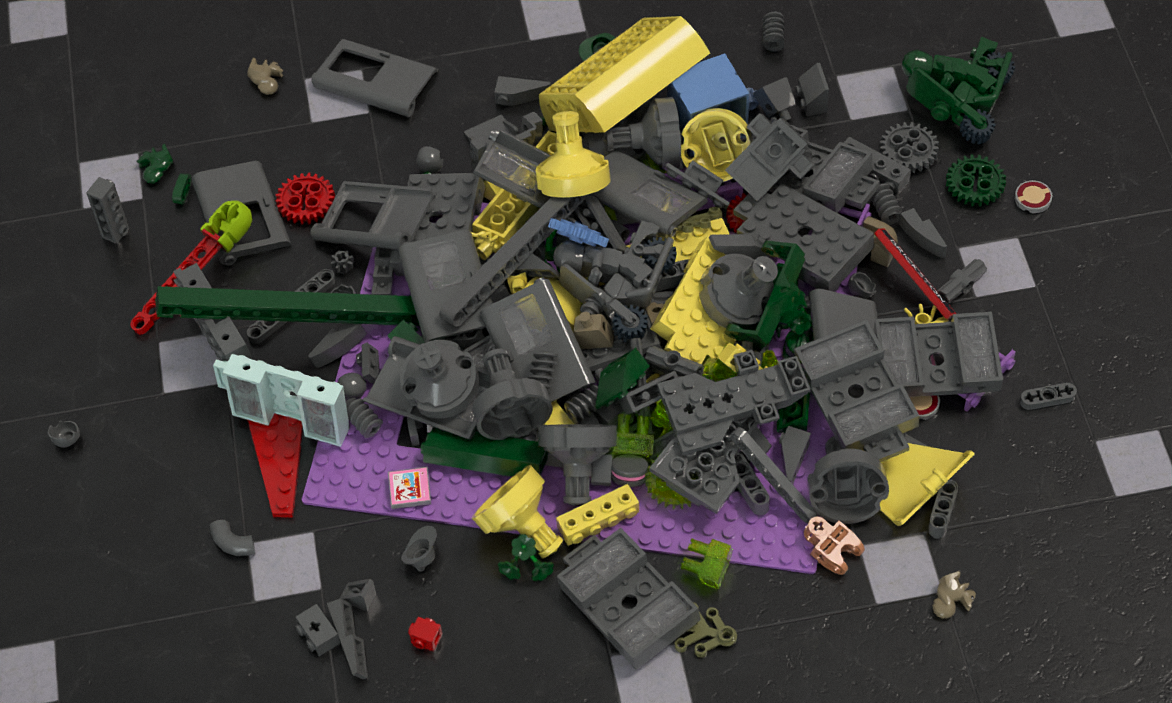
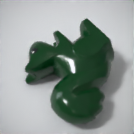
(158, 164)

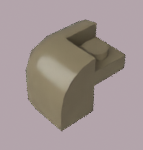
(879, 253)

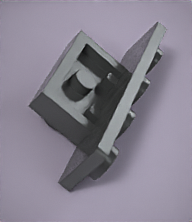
(701, 180)

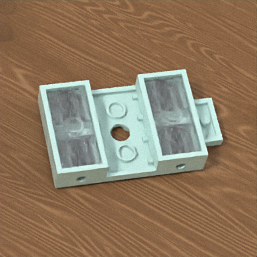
(264, 389)

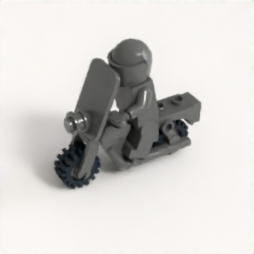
(627, 277)

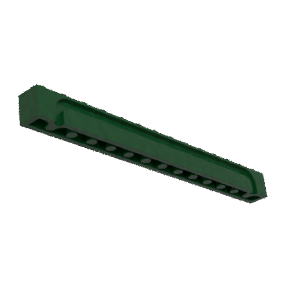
(284, 306)

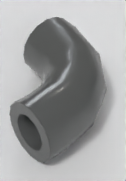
(229, 541)

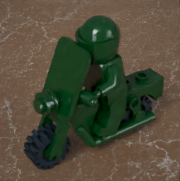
(960, 86)

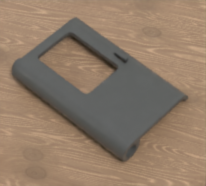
(391, 89)

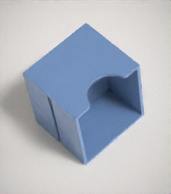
(707, 87)

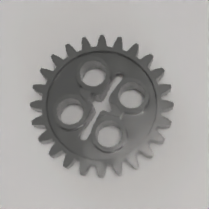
(910, 146)

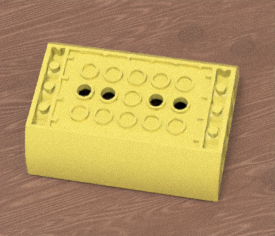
(624, 73)

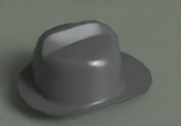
(420, 548)

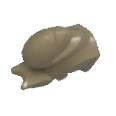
(262, 75)
(949, 592)

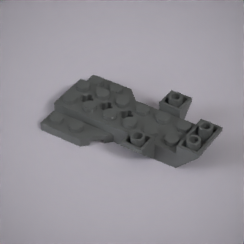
(750, 394)
(715, 480)

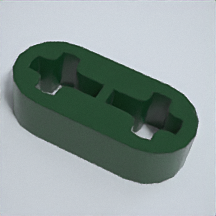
(181, 188)

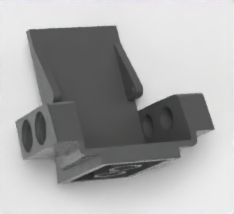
(478, 136)
(770, 156)

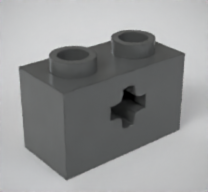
(312, 621)

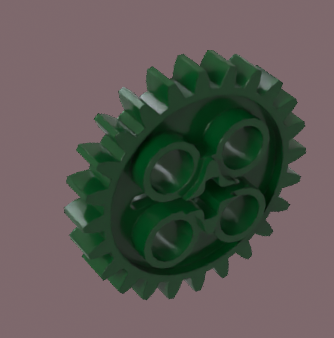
(989, 185)

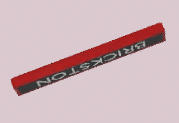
(913, 271)

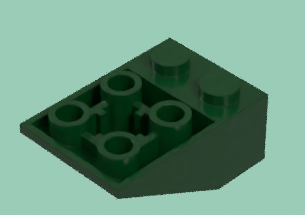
(620, 377)

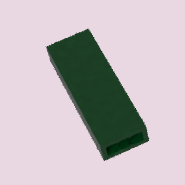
(483, 454)

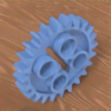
(578, 232)

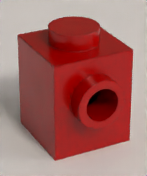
(425, 633)

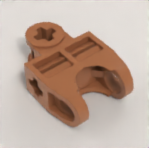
(824, 536)

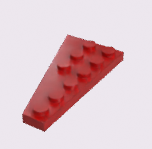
(279, 457)

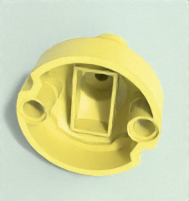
(715, 140)
(571, 169)
(516, 508)

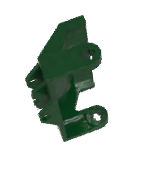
(784, 300)

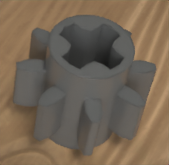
(342, 262)

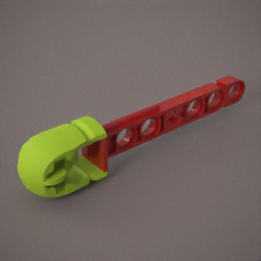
(232, 219)

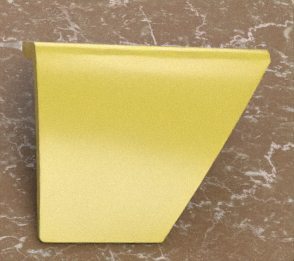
(917, 477)

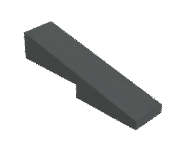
(353, 646)

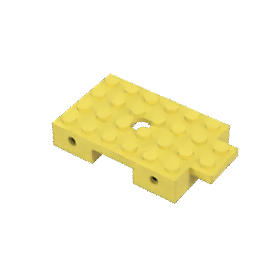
(683, 316)

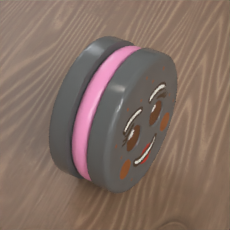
(629, 470)

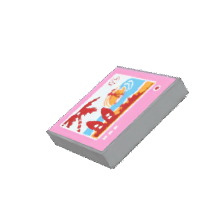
(409, 487)

